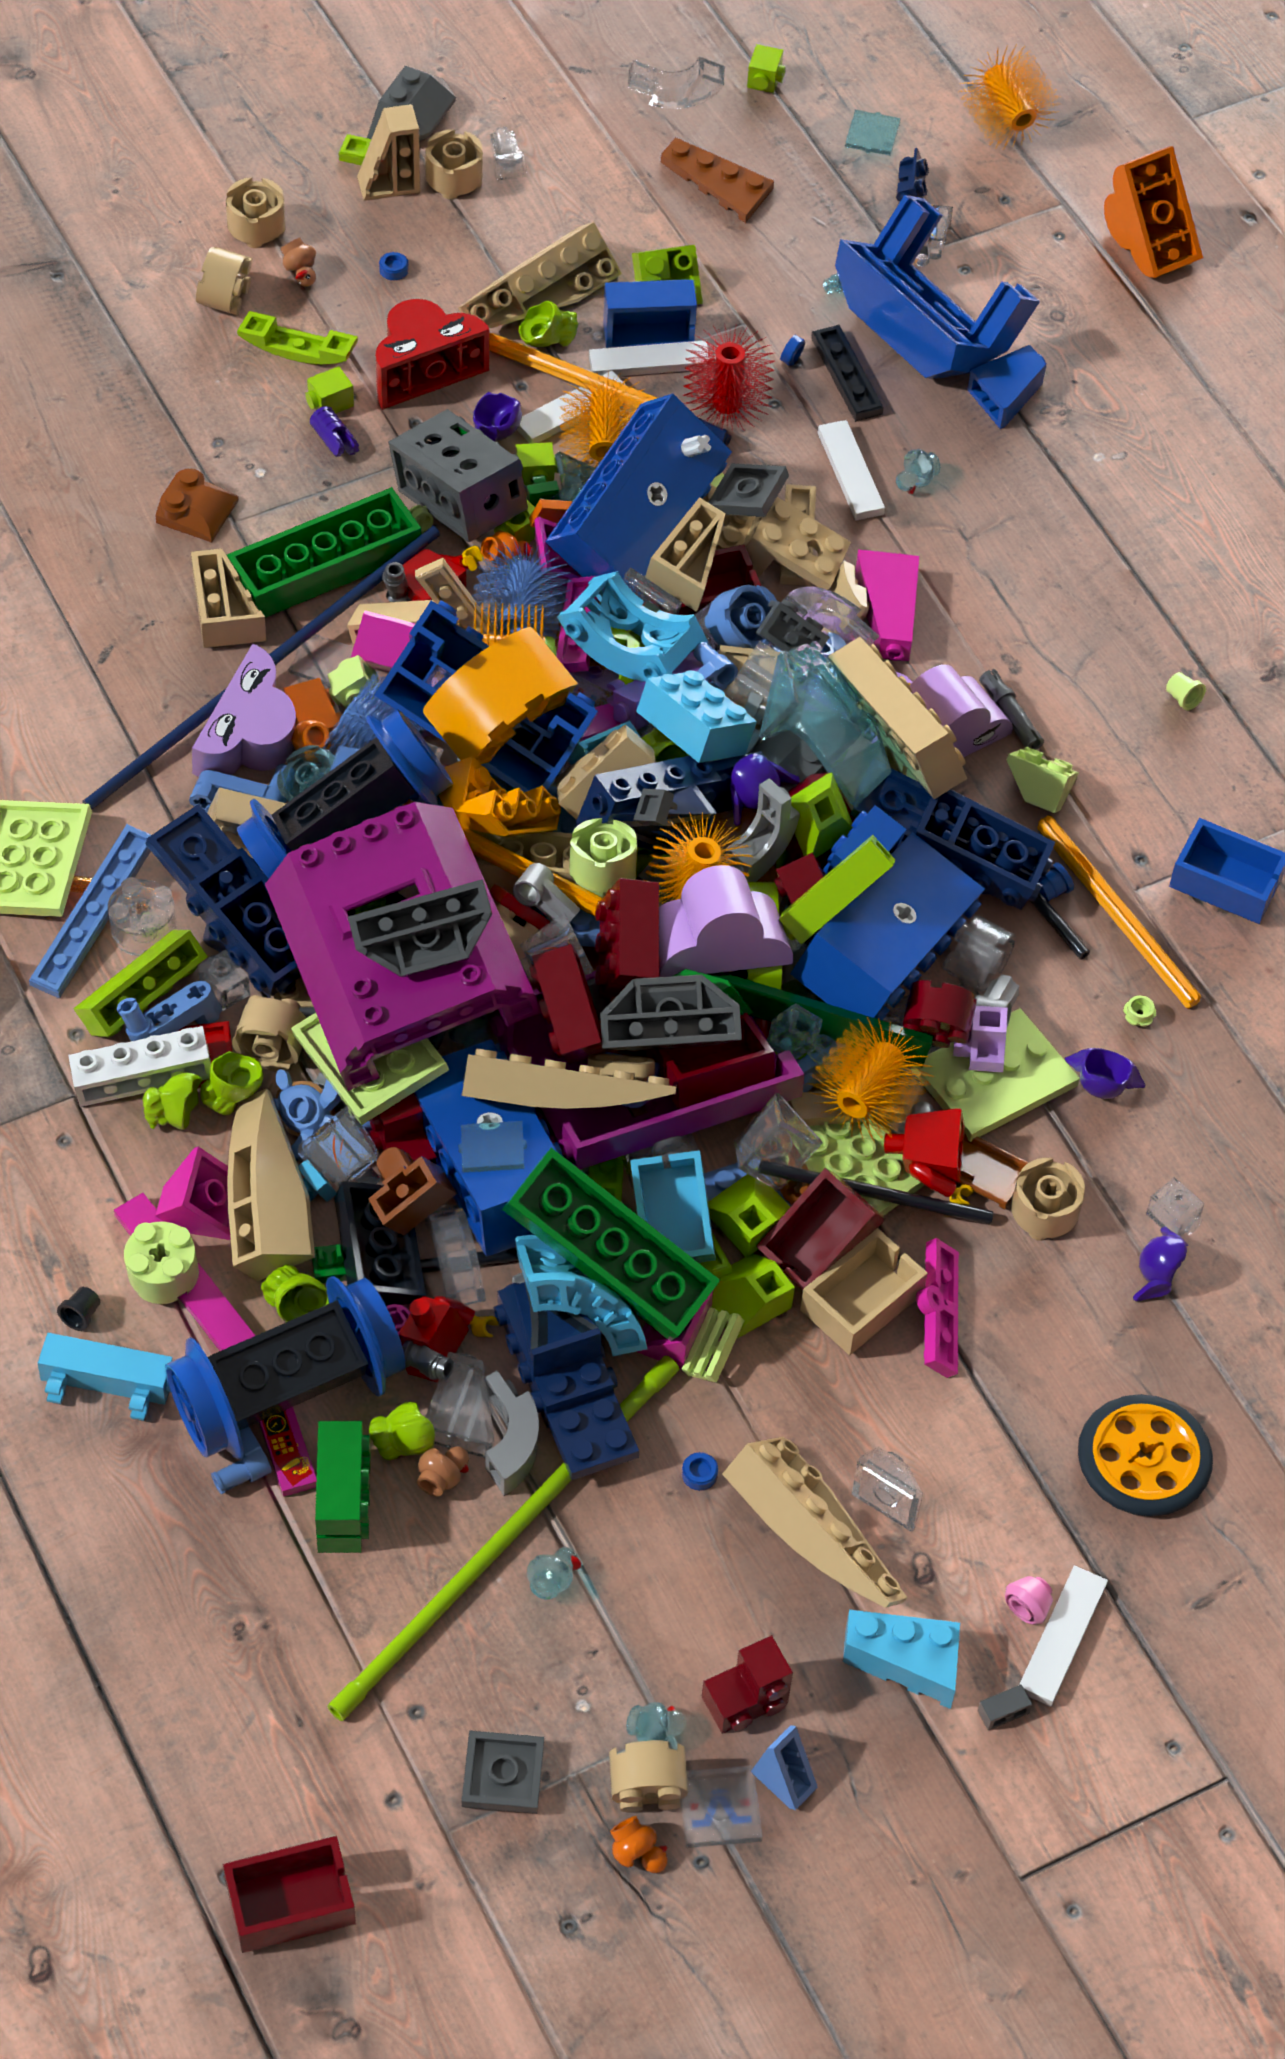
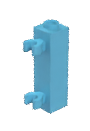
(104, 1370)

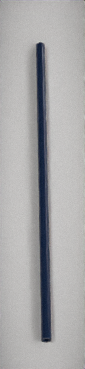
(277, 655)

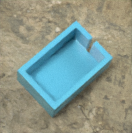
(696, 716)
(675, 1201)

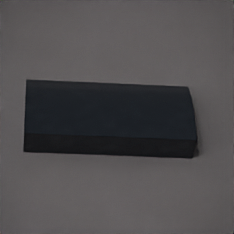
(375, 1250)

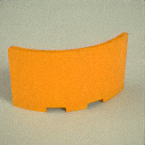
(496, 692)

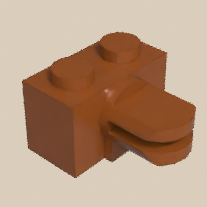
(409, 1190)

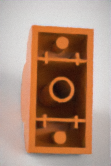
(1152, 214)

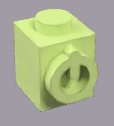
(349, 679)

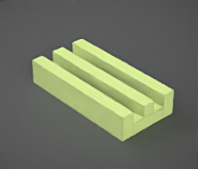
(708, 1344)

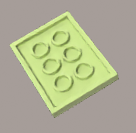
(39, 855)
(399, 1071)
(990, 1099)
(861, 1159)

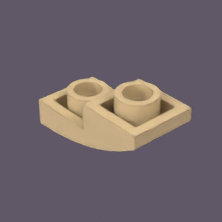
(846, 586)

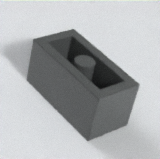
(1004, 1707)

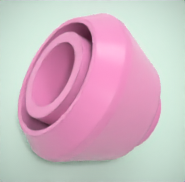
(1029, 1599)

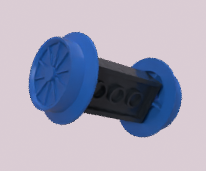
(356, 790)
(285, 1366)

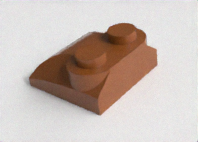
(195, 505)

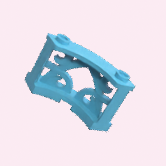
(623, 609)
(562, 1287)

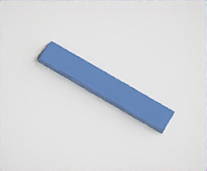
(90, 913)

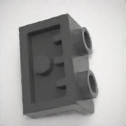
(787, 629)

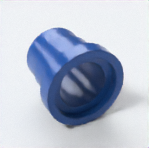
(1056, 882)

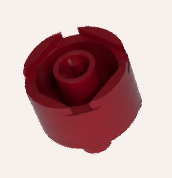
(940, 1012)

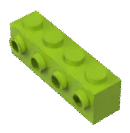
(143, 979)

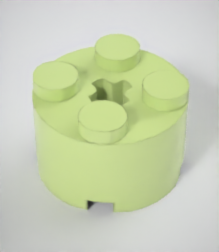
(602, 855)
(161, 1261)

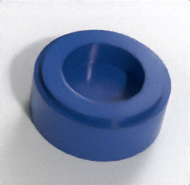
(393, 266)
(792, 350)
(700, 1471)

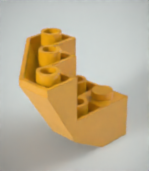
(491, 809)

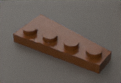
(728, 182)

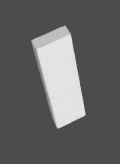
(645, 358)
(545, 420)
(851, 470)
(1062, 1635)

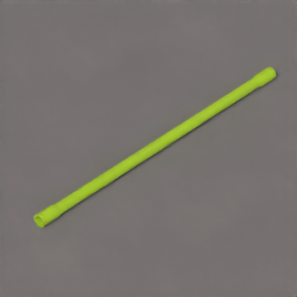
(357, 1689)

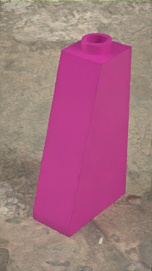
(891, 598)

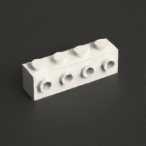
(138, 1065)

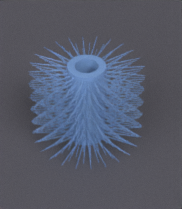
(521, 587)
(355, 721)

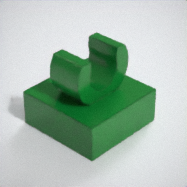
(541, 489)
(328, 1263)

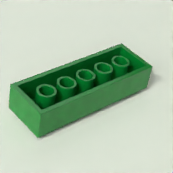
(325, 552)
(611, 1244)

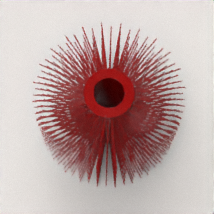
(728, 378)

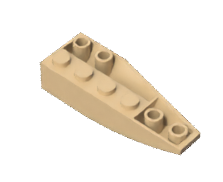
(557, 274)
(552, 1085)
(265, 1192)
(810, 1517)

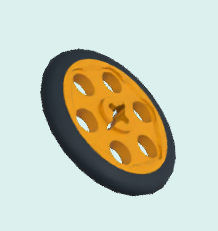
(1149, 1498)

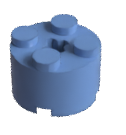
(738, 615)

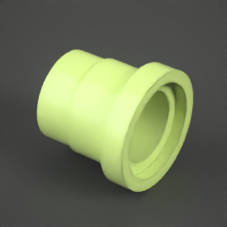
(1186, 691)

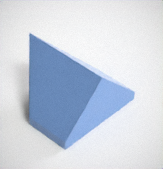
(787, 1769)

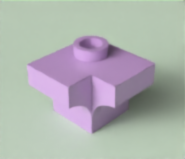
(986, 1040)

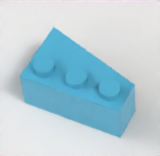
(905, 1650)

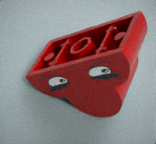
(428, 351)

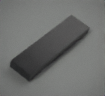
(847, 373)

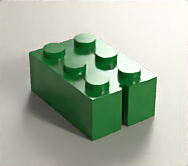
(342, 1487)

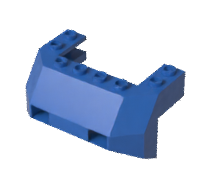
(913, 311)
(444, 647)

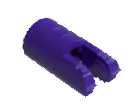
(333, 432)

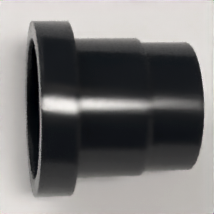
(79, 1308)

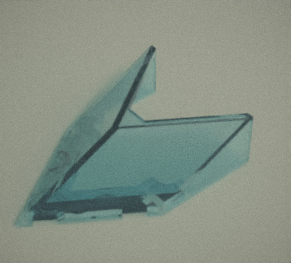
(821, 709)

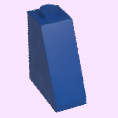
(1007, 383)

